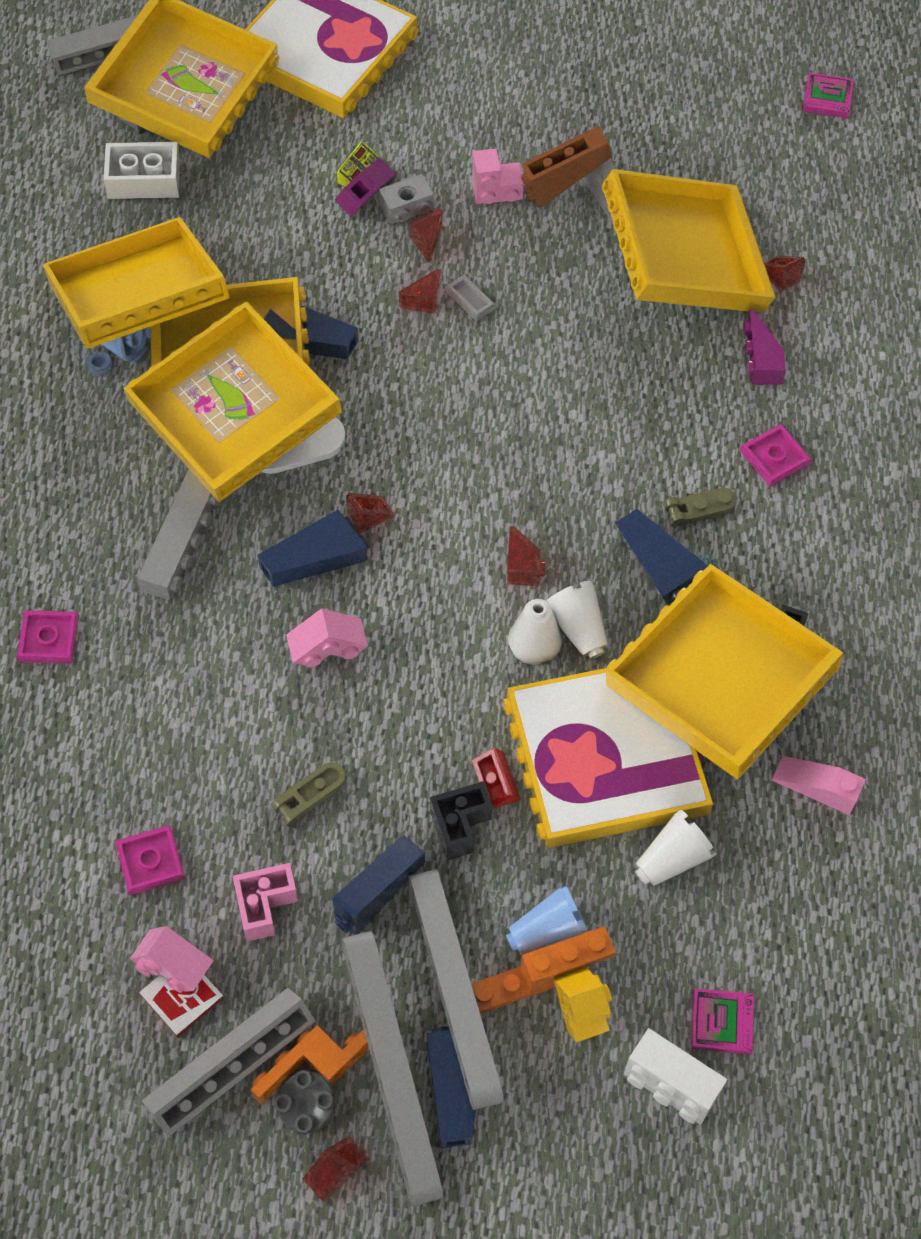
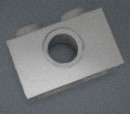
(406, 199)

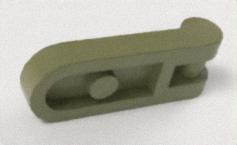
(700, 506)
(309, 792)

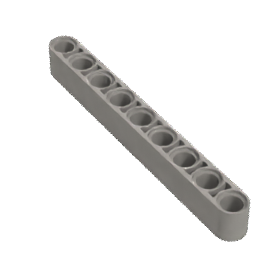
(455, 990)
(392, 1069)

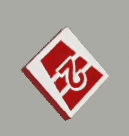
(179, 1009)

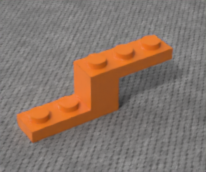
(540, 968)
(318, 1053)

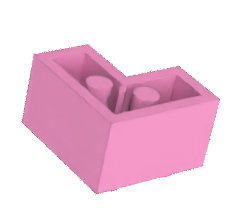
(493, 180)
(326, 635)
(258, 893)
(173, 957)

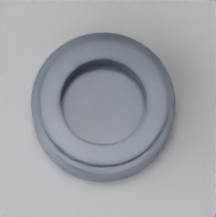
(100, 363)

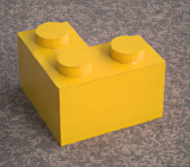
(583, 1003)

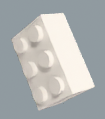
(142, 170)
(674, 1077)

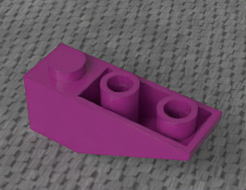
(364, 186)
(765, 353)

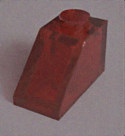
(523, 560)

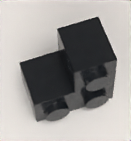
(455, 813)

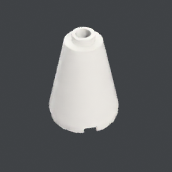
(580, 618)
(535, 634)
(674, 851)

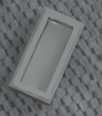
(470, 297)

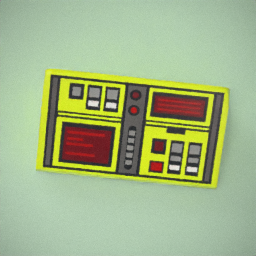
(355, 163)

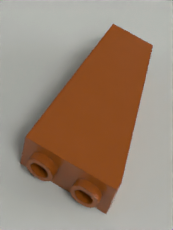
(564, 165)

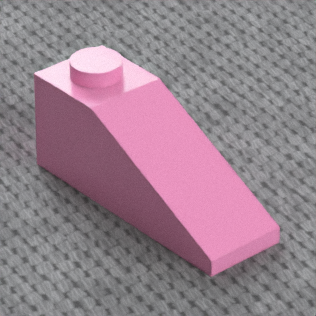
(820, 782)

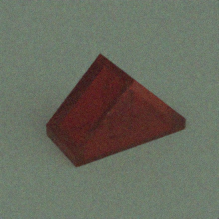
(426, 231)
(785, 271)
(422, 294)
(367, 510)
(334, 1168)

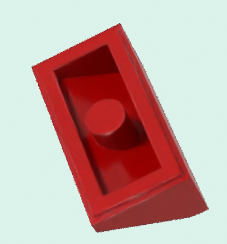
(498, 779)

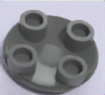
(305, 1102)

